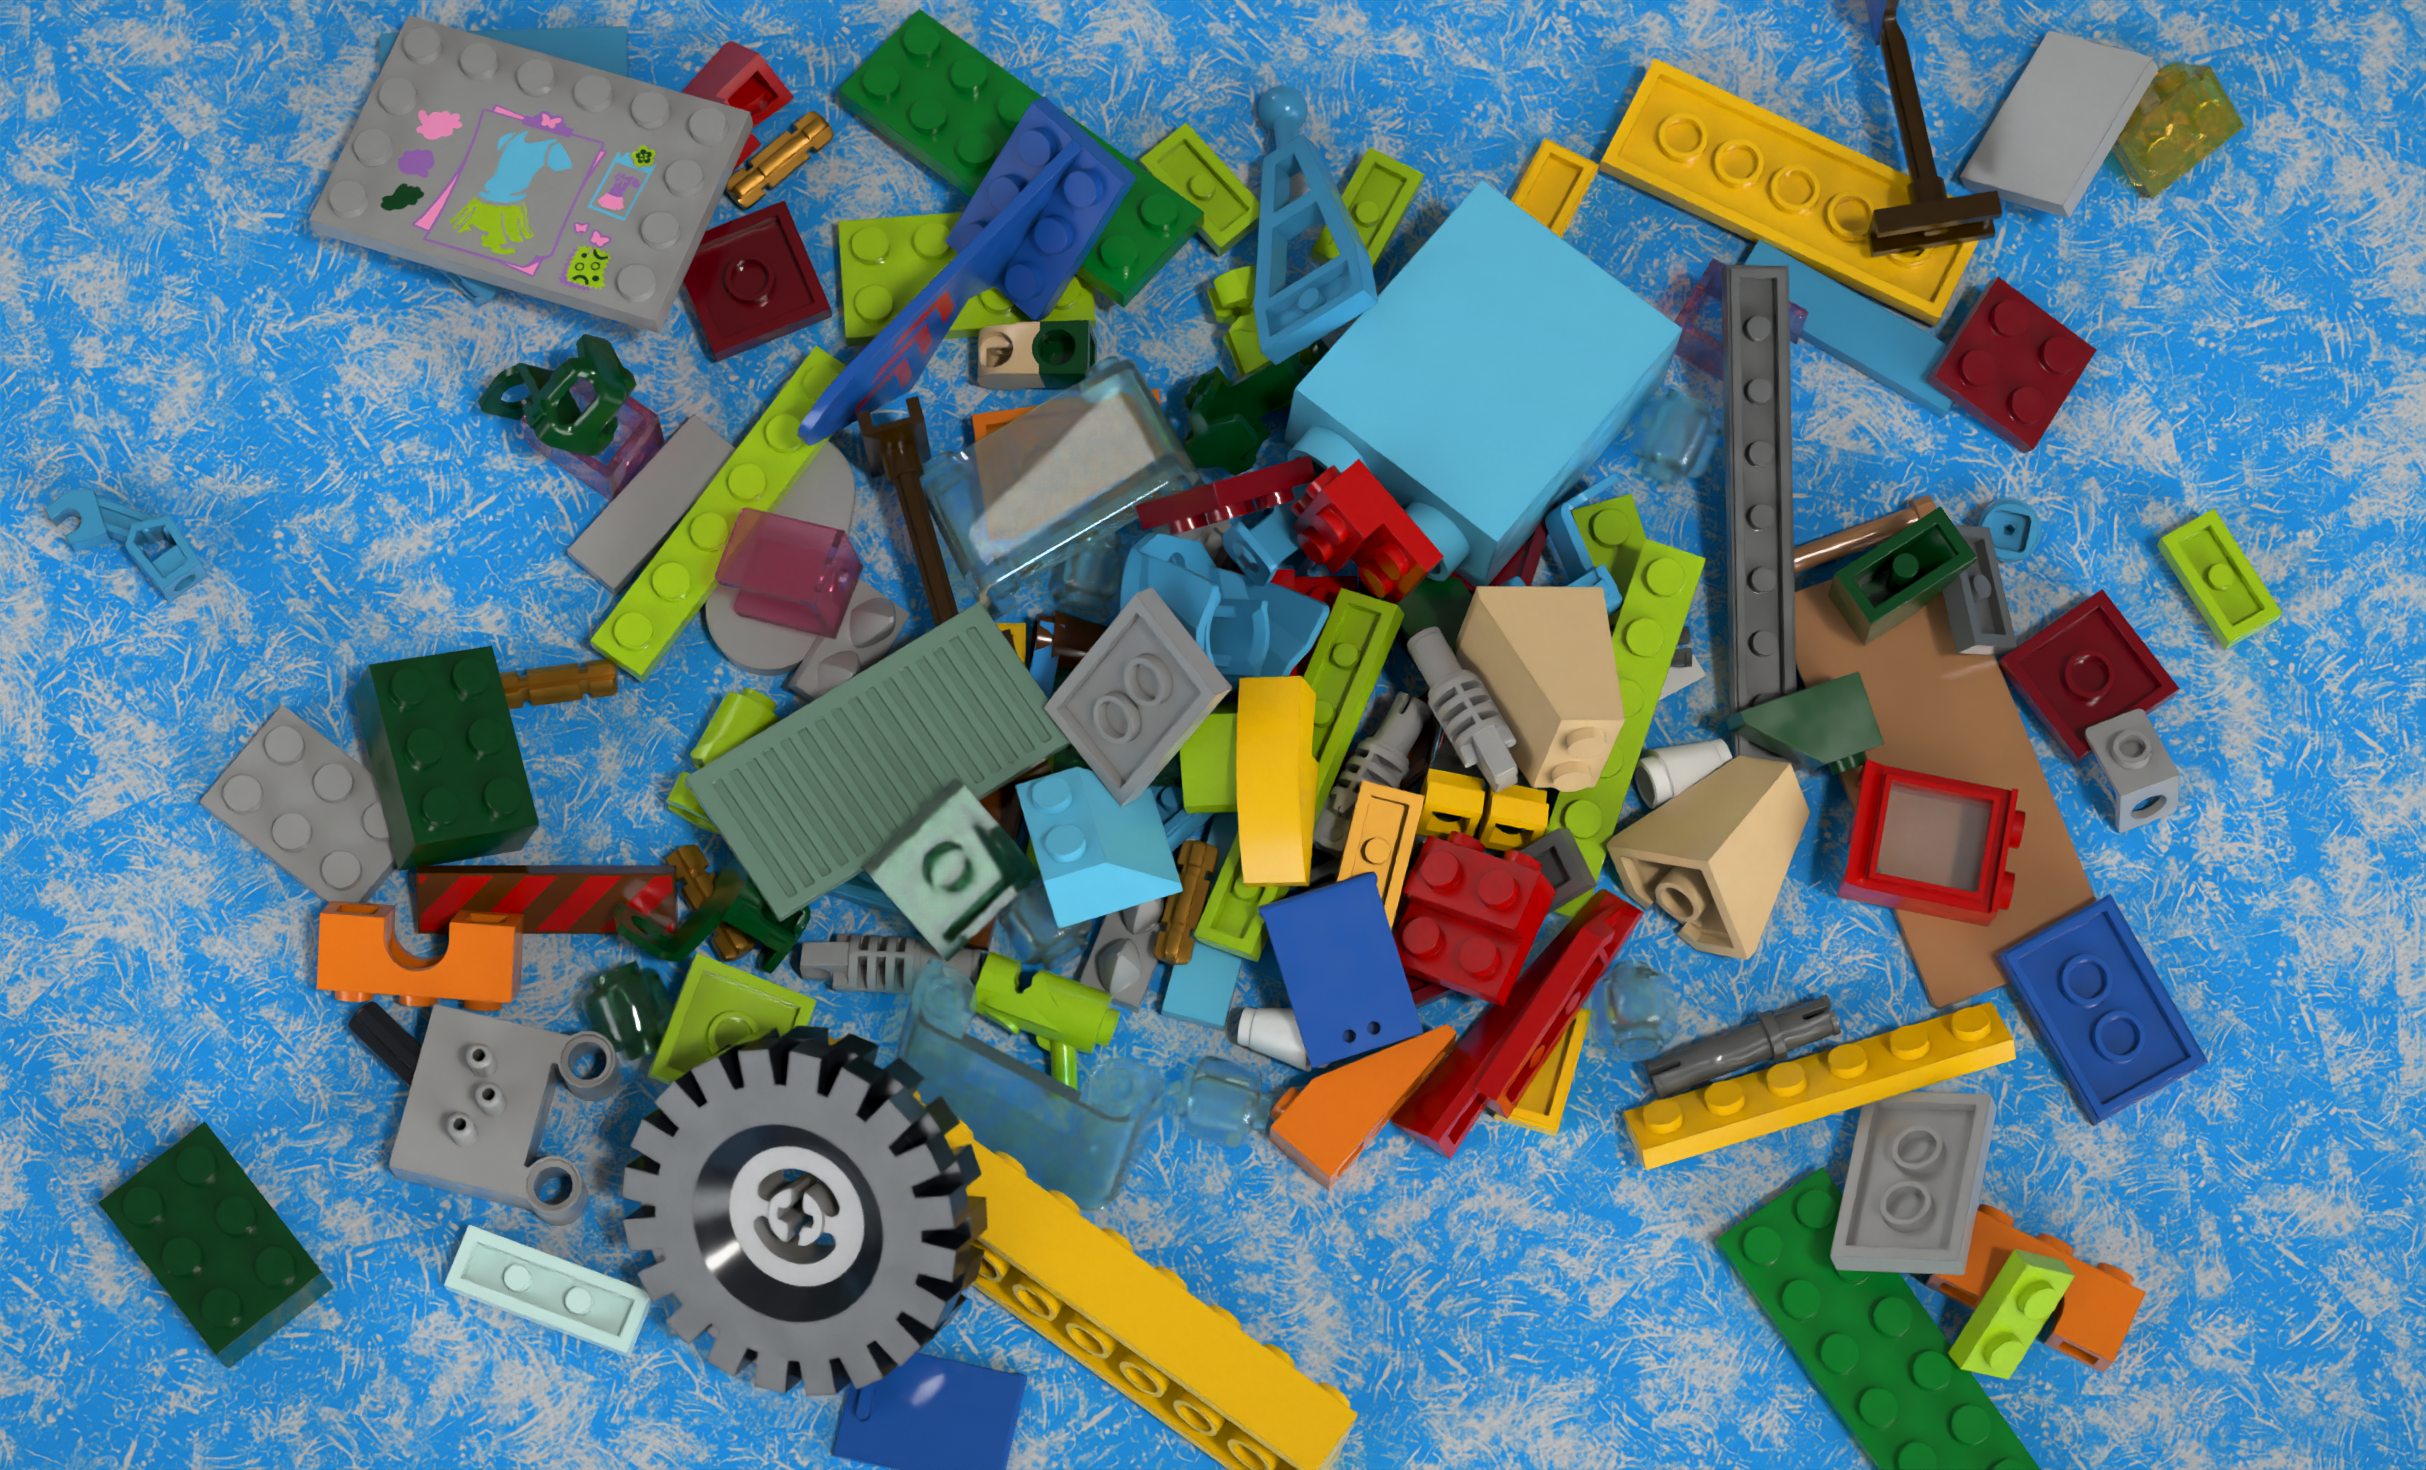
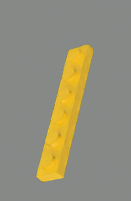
(1819, 1085)

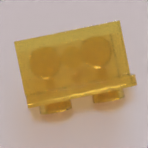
(2175, 127)

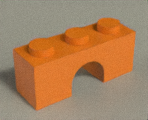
(364, 958)
(2090, 1315)

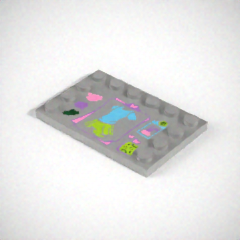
(532, 173)

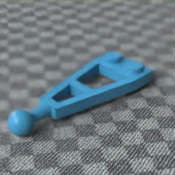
(1336, 291)

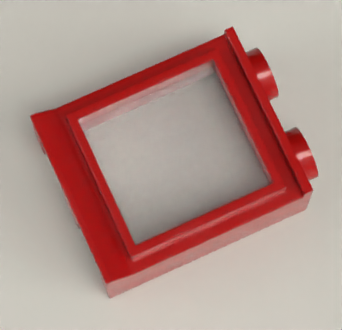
(1931, 845)

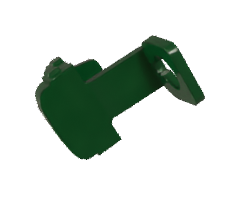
(551, 406)
(1228, 413)
(733, 901)

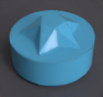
(2013, 528)

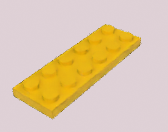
(1776, 187)

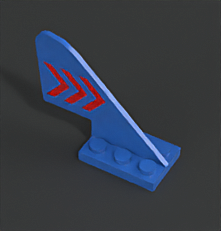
(1018, 233)

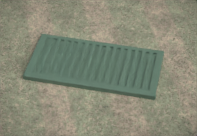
(865, 758)

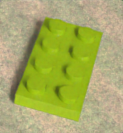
(897, 257)

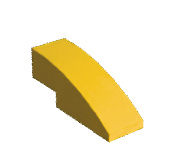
(1276, 780)

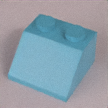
(1093, 849)

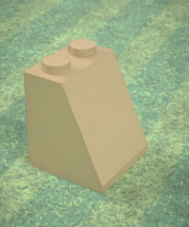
(1550, 676)

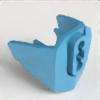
(1235, 622)

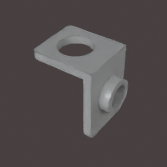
(2135, 767)

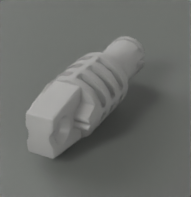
(1465, 710)
(1375, 760)
(878, 963)

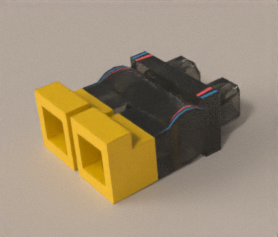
(1459, 792)

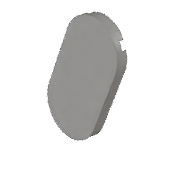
(820, 496)

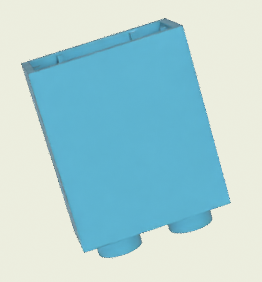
(1484, 382)

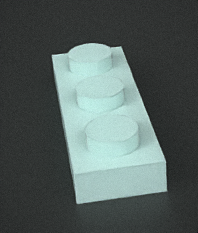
(548, 1291)

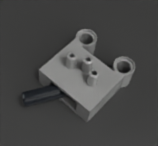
(484, 1103)

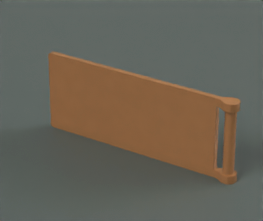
(1952, 721)

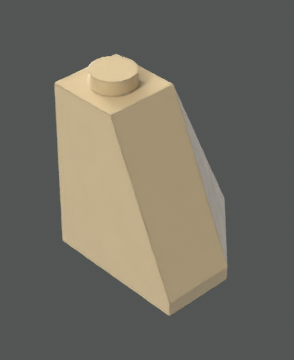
(1717, 853)

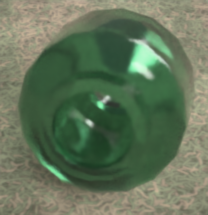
(629, 1008)

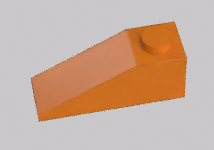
(1348, 1107)

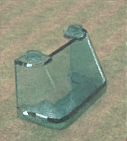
(1054, 481)
(1058, 1134)

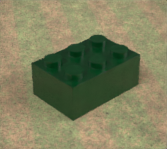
(445, 757)
(216, 1245)

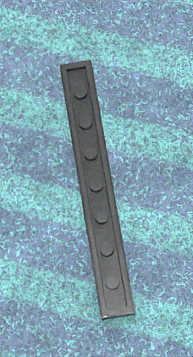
(1758, 492)

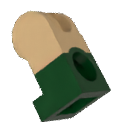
(1035, 354)

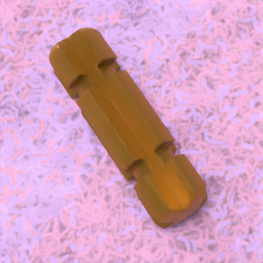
(779, 160)
(560, 683)
(698, 886)
(1185, 908)

